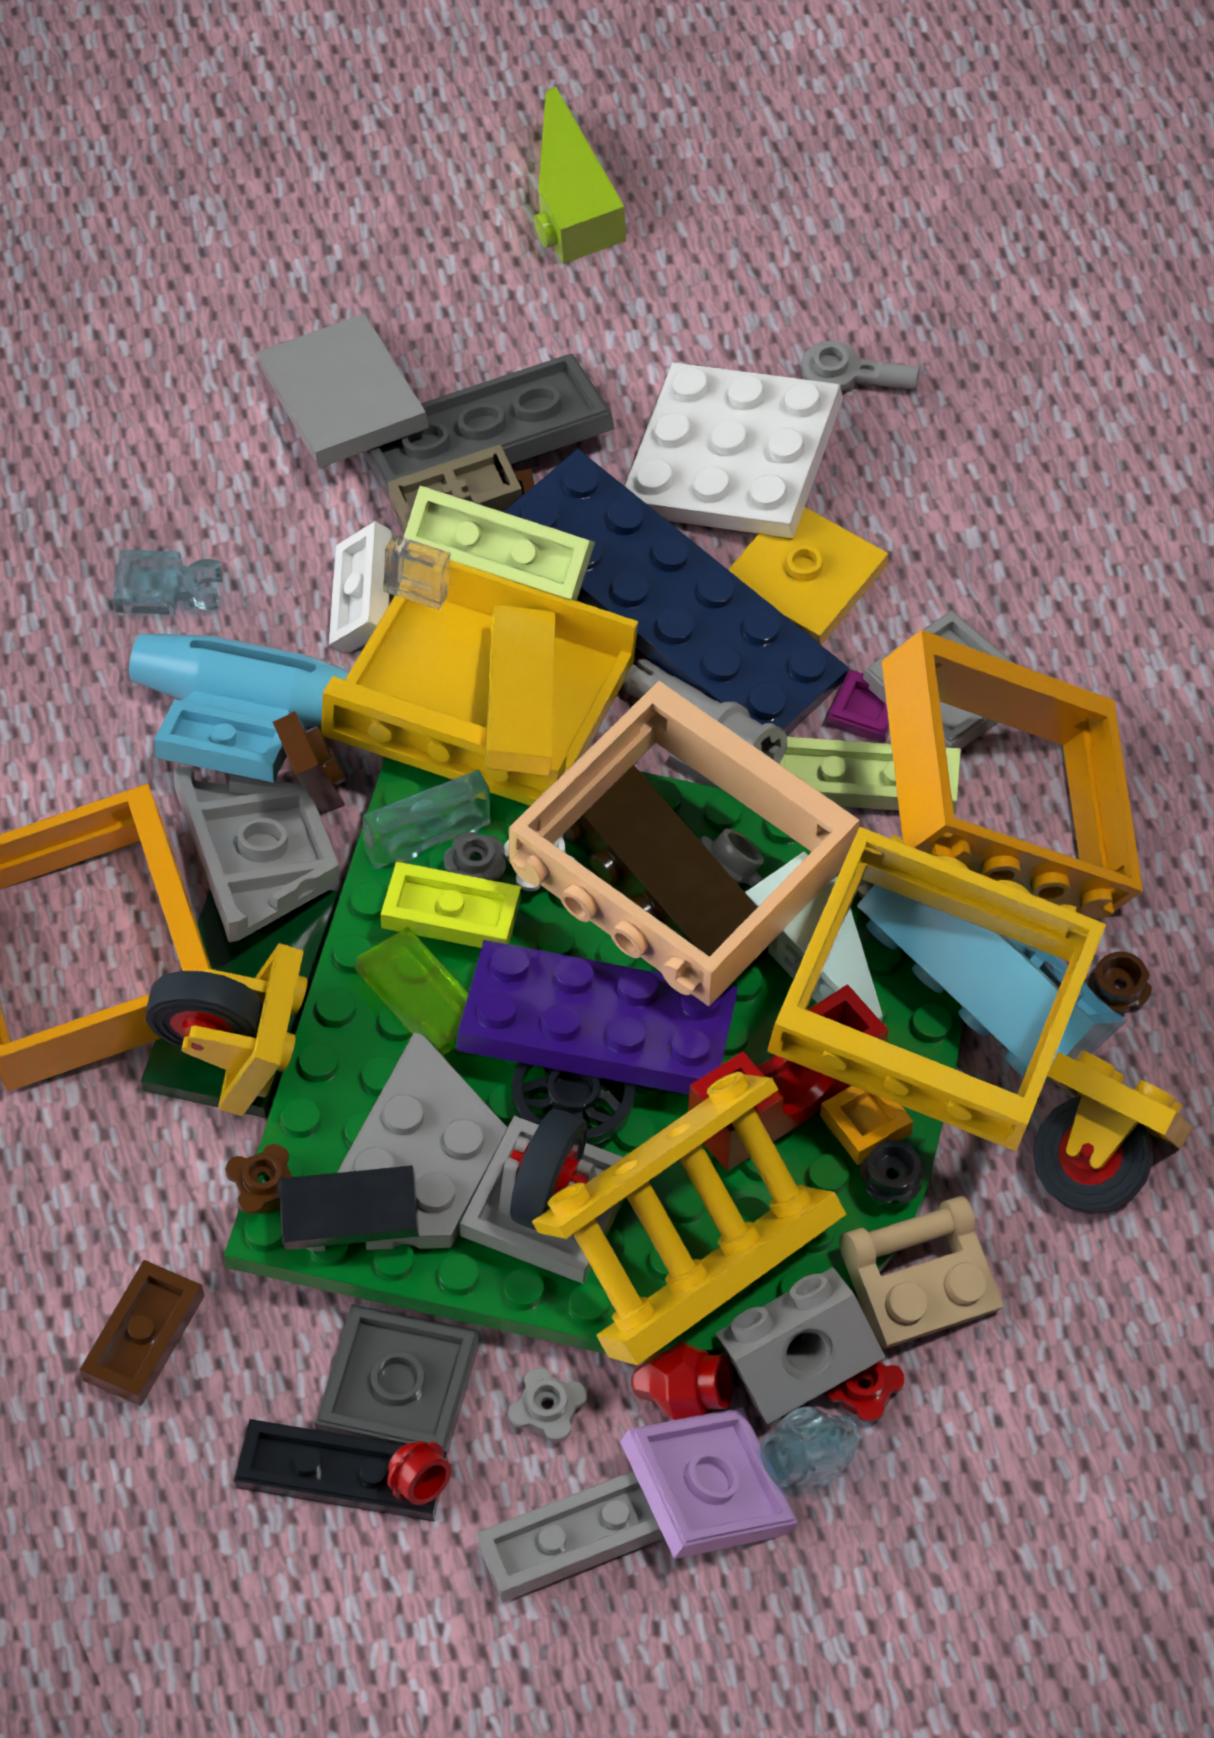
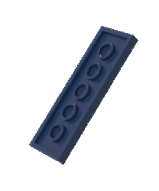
(688, 606)

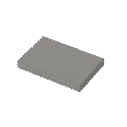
(342, 390)

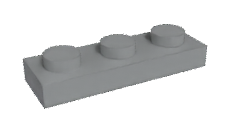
(568, 1536)

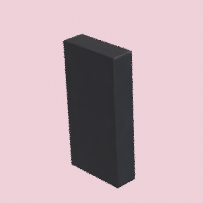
(348, 1207)

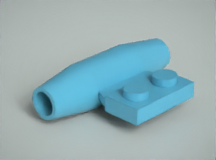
(228, 699)

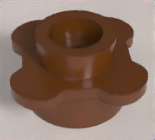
(256, 1196)

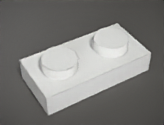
(358, 587)

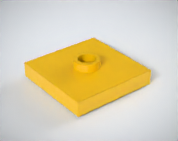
(814, 574)

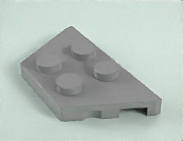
(257, 847)
(437, 1126)

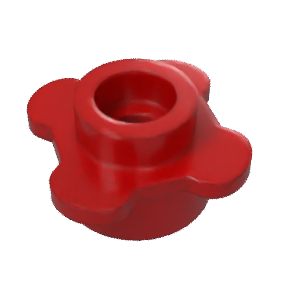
(868, 1402)

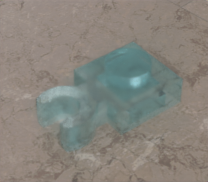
(157, 580)

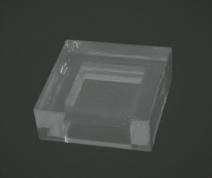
(416, 571)

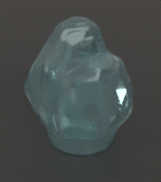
(809, 1448)

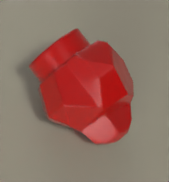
(685, 1381)

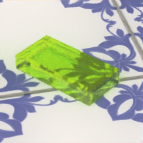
(415, 988)

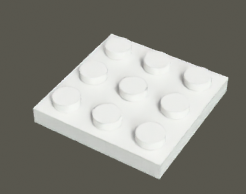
(734, 448)

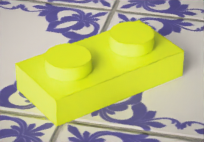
(450, 906)

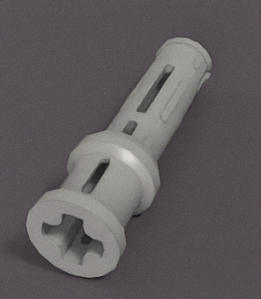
(765, 737)

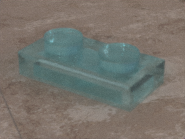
(426, 819)

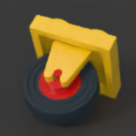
(233, 1021)
(1098, 1144)

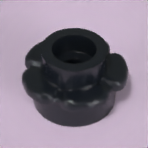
(894, 1157)

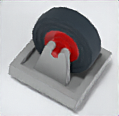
(522, 1178)

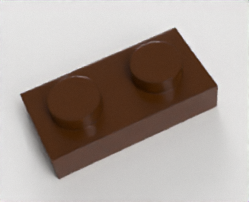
(312, 761)
(142, 1332)

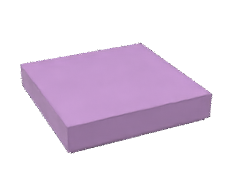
(707, 1482)

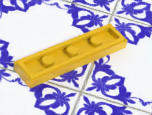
(521, 690)

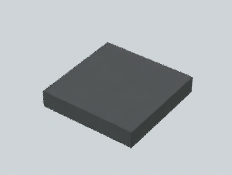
(398, 1378)

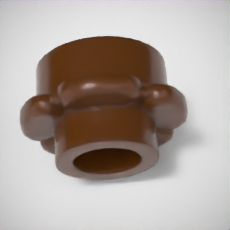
(1124, 968)

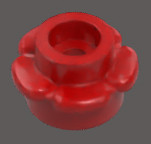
(418, 1472)

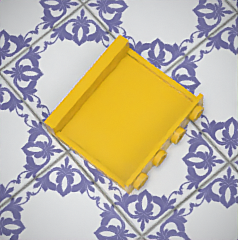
(426, 681)

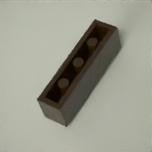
(660, 864)

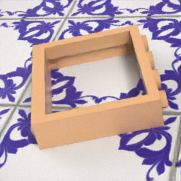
(730, 764)

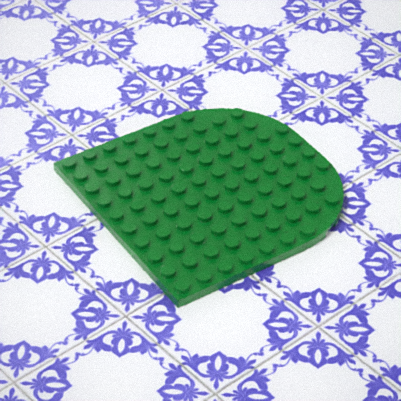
(354, 1041)

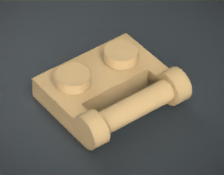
(928, 1294)

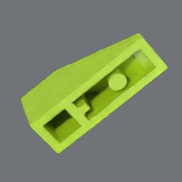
(576, 197)

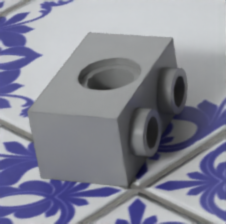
(834, 1349)

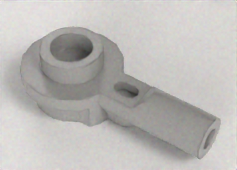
(841, 365)

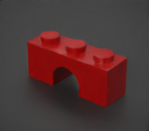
(799, 1088)

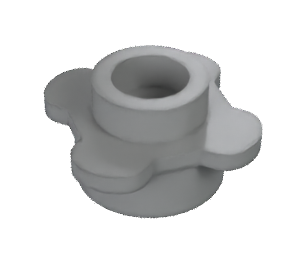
(553, 1422)

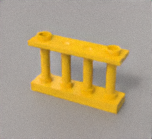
(745, 1248)

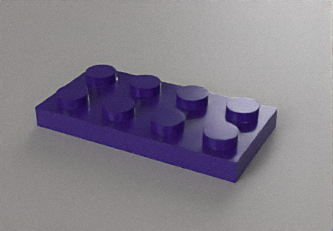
(592, 1019)

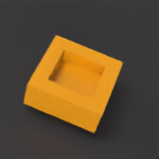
(864, 1121)

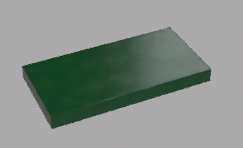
(304, 928)

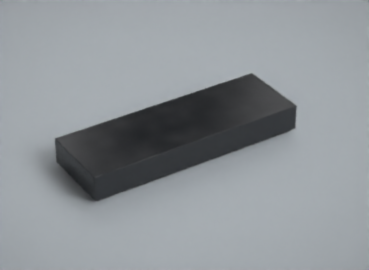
(323, 1469)

